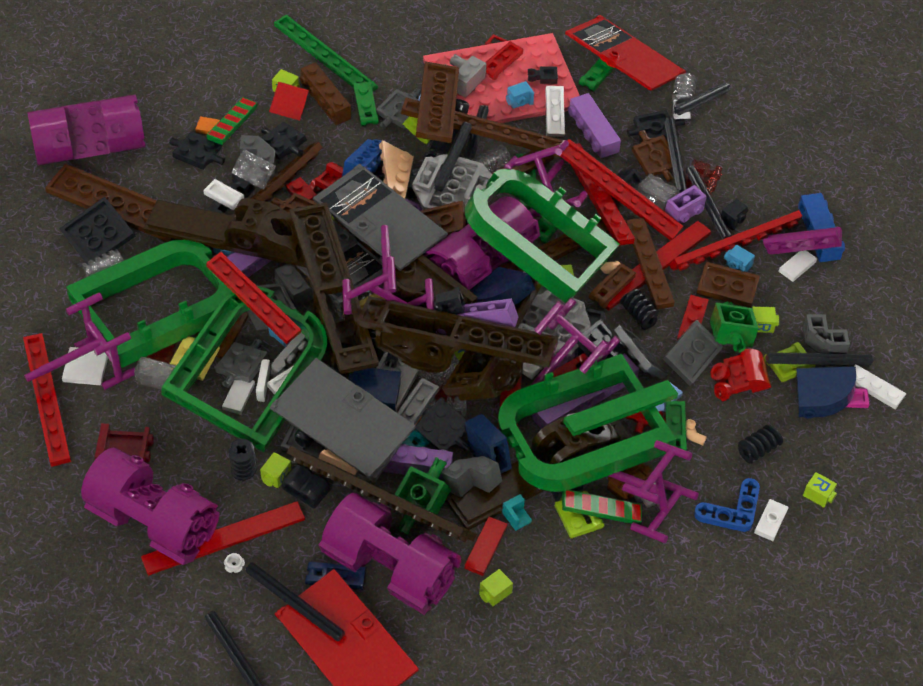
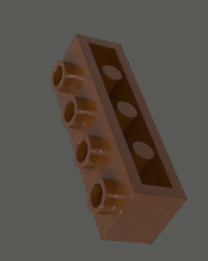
(325, 93)

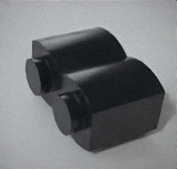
(305, 485)

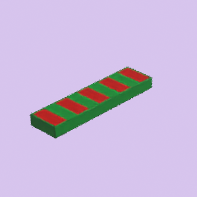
(232, 121)
(601, 507)

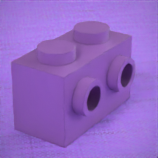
(686, 204)

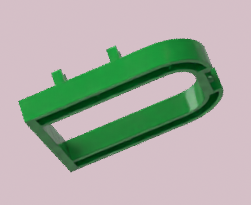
(522, 251)
(143, 267)
(206, 344)
(594, 464)

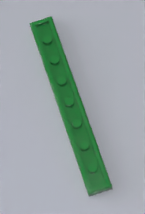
(321, 52)

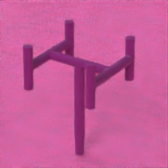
(547, 177)
(388, 280)
(555, 317)
(93, 342)
(648, 490)

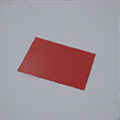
(289, 101)

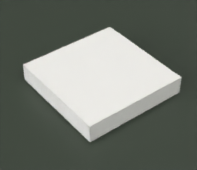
(85, 369)

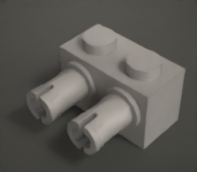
(471, 73)

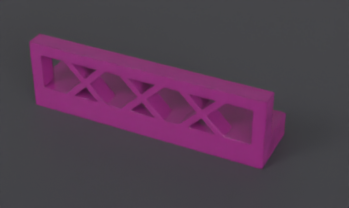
(803, 240)

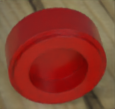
(720, 372)

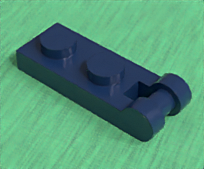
(353, 579)

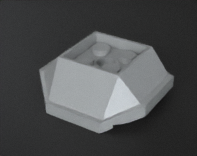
(460, 186)
(542, 305)

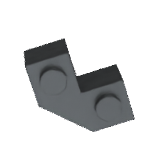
(258, 147)
(824, 339)
(472, 472)

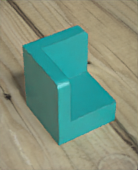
(515, 513)

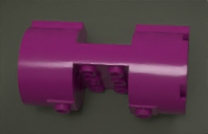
(86, 129)
(470, 257)
(176, 520)
(361, 533)

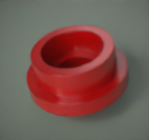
(722, 391)

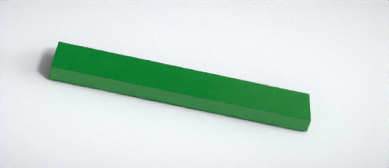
(620, 408)

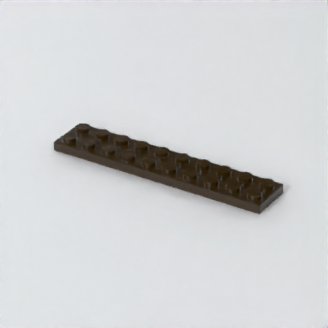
(381, 495)

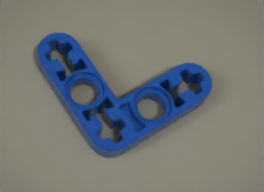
(740, 512)

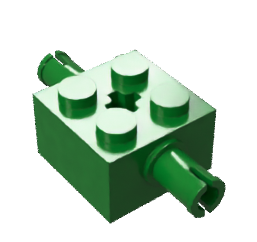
(734, 325)
(426, 484)

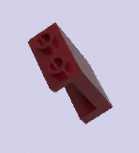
(129, 442)

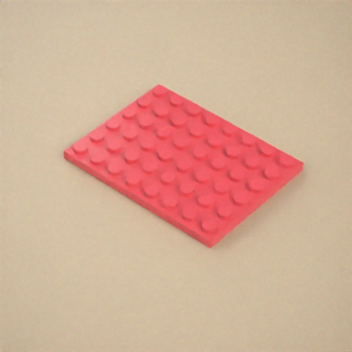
(537, 52)

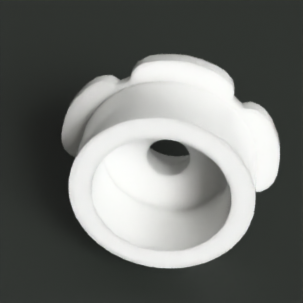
(234, 558)

